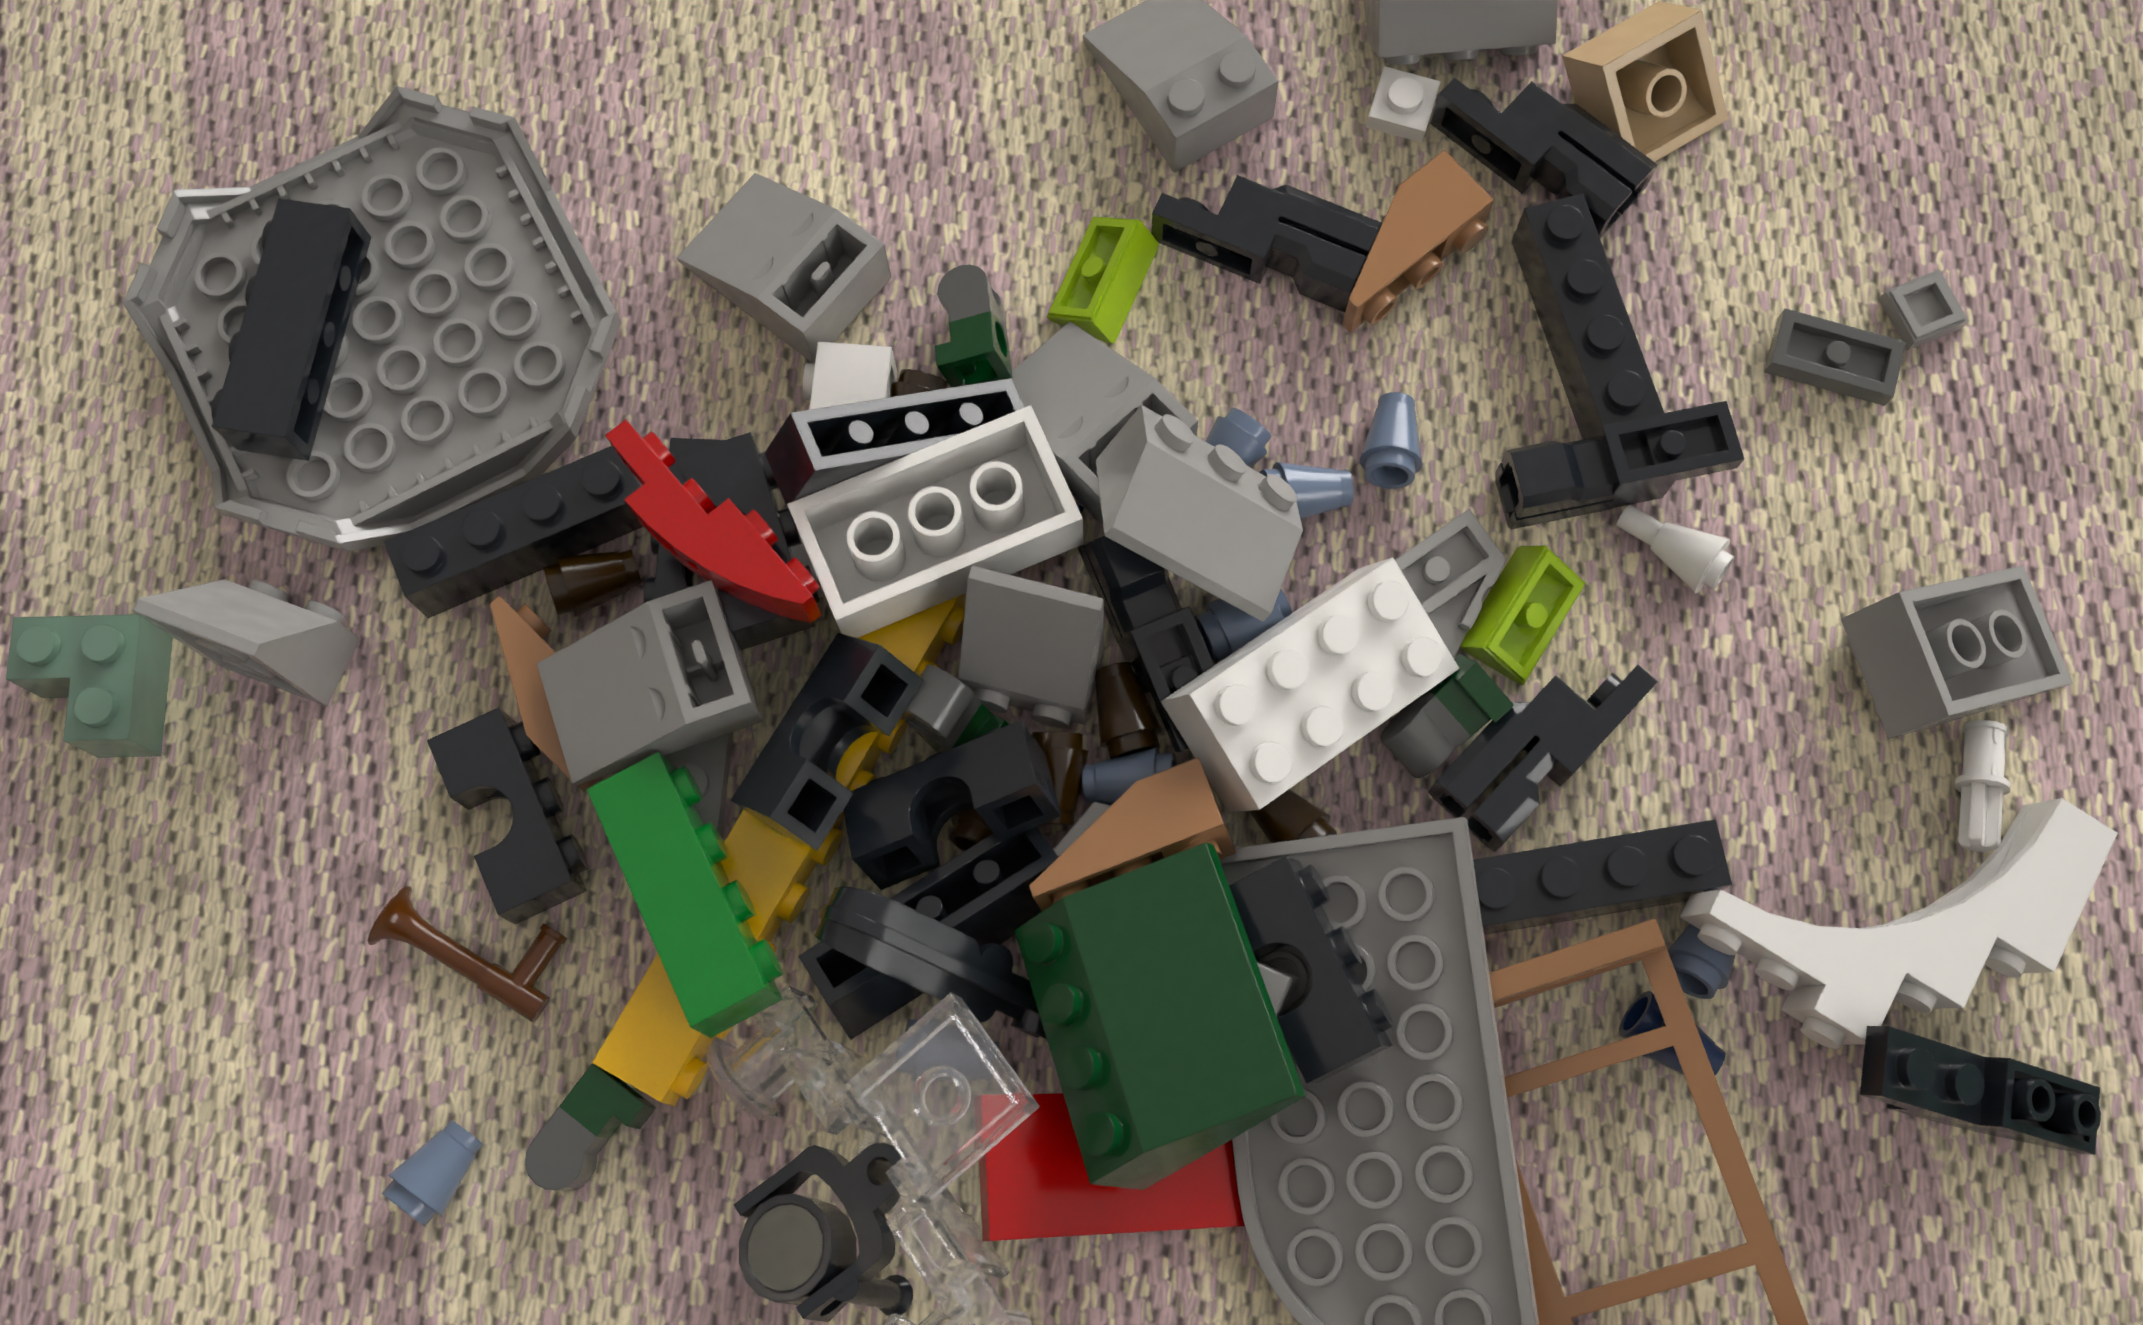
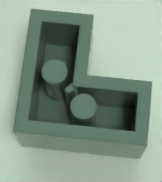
(108, 670)

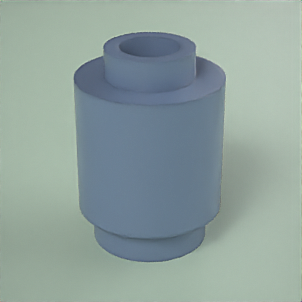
(1229, 628)

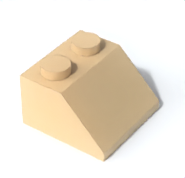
(1650, 79)

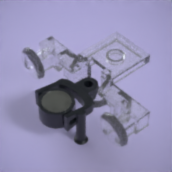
(927, 1115)

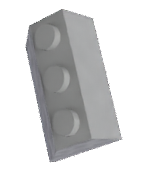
(1458, 28)
(1198, 511)

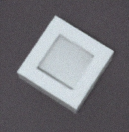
(1403, 104)

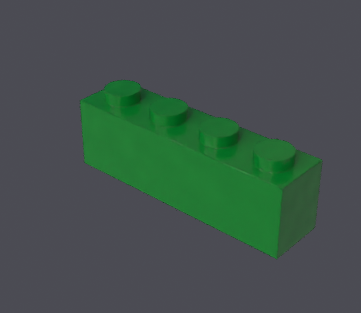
(686, 895)

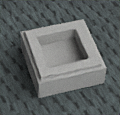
(1923, 309)

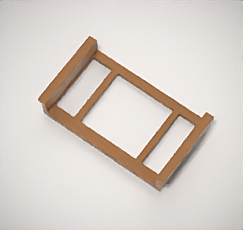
(1588, 959)

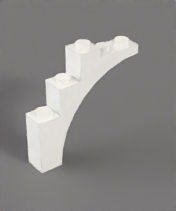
(2005, 916)

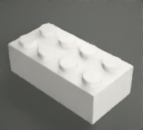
(918, 523)
(1310, 686)

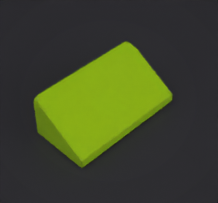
(1104, 277)
(1523, 612)

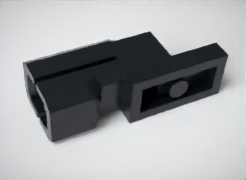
(1547, 143)
(1275, 230)
(1618, 467)
(1147, 623)
(1558, 735)

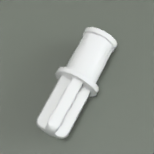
(1982, 785)

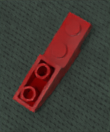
(710, 539)

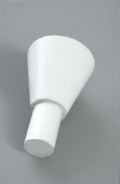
(1689, 553)

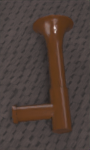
(514, 989)

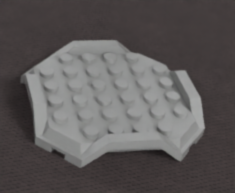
(461, 343)

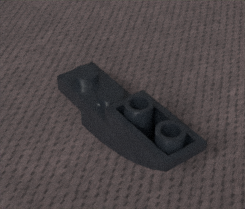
(1979, 1091)

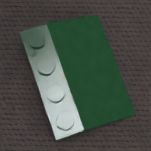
(1156, 1018)

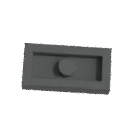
(1835, 357)

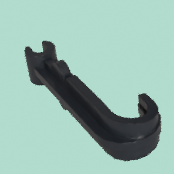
(928, 956)

